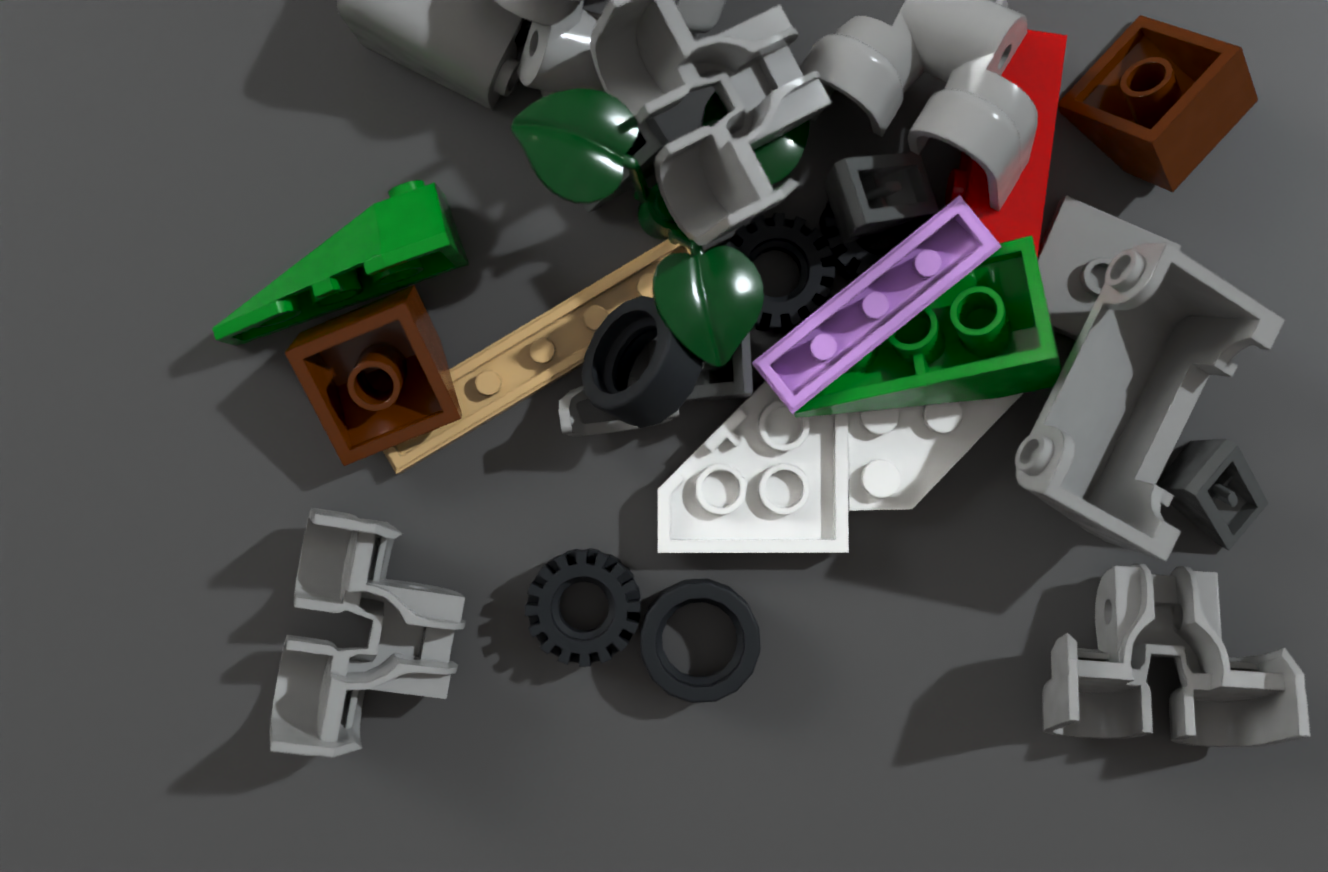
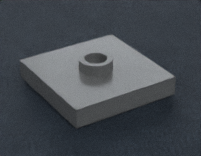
(1076, 258)

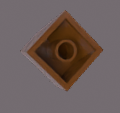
(1161, 100)
(376, 375)

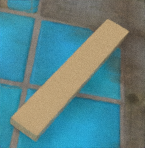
(532, 355)

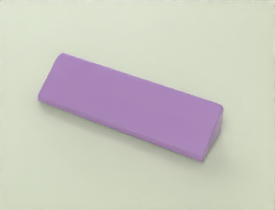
(876, 304)

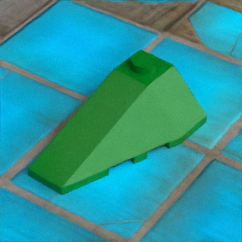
(372, 255)
(970, 344)

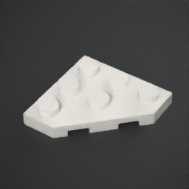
(908, 450)
(761, 485)

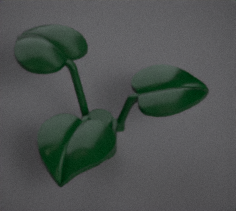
(579, 154)

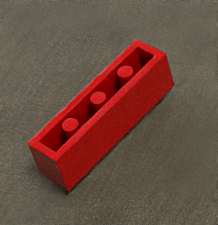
(1037, 72)

